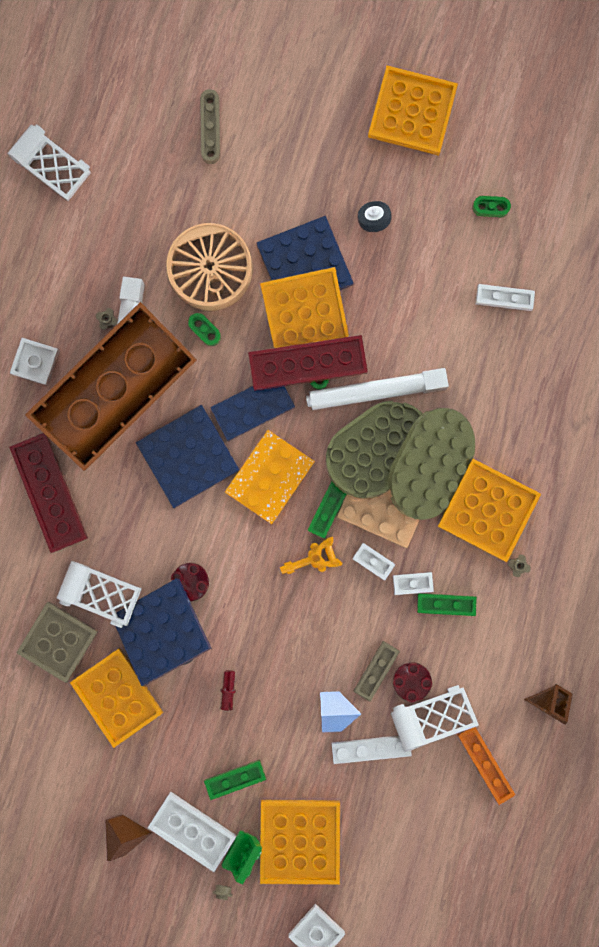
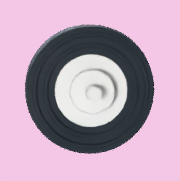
(374, 216)

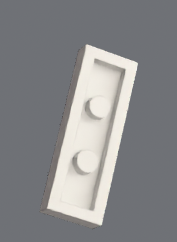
(505, 297)

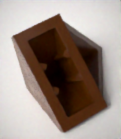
(554, 702)
(123, 836)

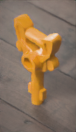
(314, 558)

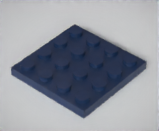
(303, 251)
(187, 456)
(162, 633)

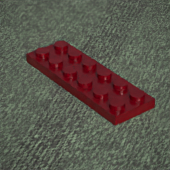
(307, 362)
(48, 493)

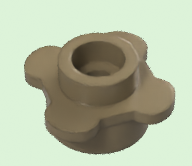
(112, 321)
(513, 564)
(223, 892)

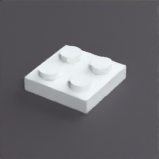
(34, 361)
(316, 930)

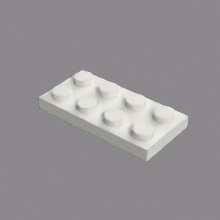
(192, 831)

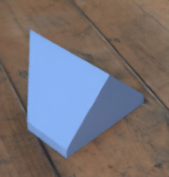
(336, 712)

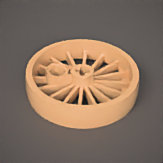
(201, 267)

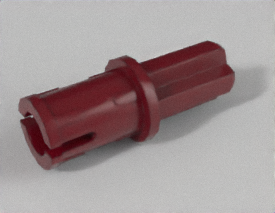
(228, 690)

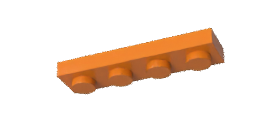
(486, 765)

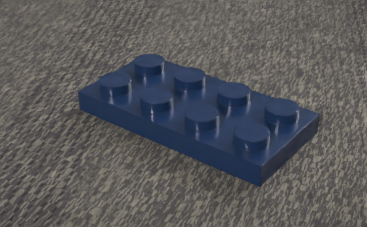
(251, 410)

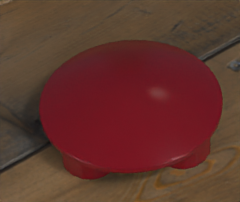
(193, 579)
(412, 681)

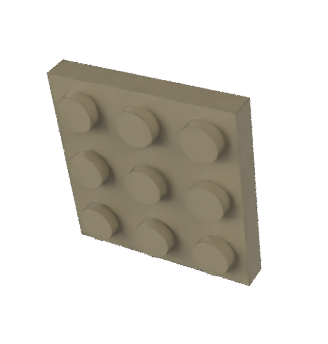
(57, 642)

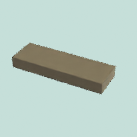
(376, 671)

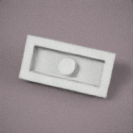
(373, 561)
(413, 583)

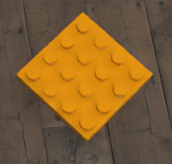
(412, 110)
(304, 308)
(489, 510)
(300, 842)

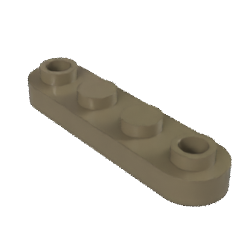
(210, 126)

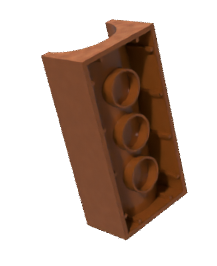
(111, 387)

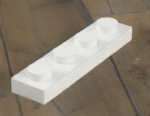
(368, 749)

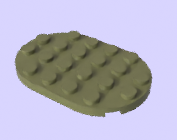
(366, 448)
(431, 463)

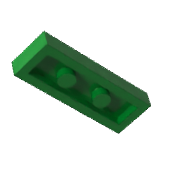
(327, 511)
(446, 604)
(235, 779)

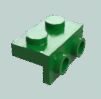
(242, 856)

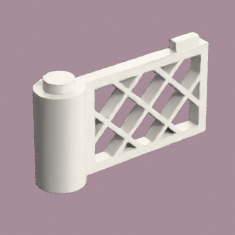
(28, 148)
(78, 579)
(408, 723)

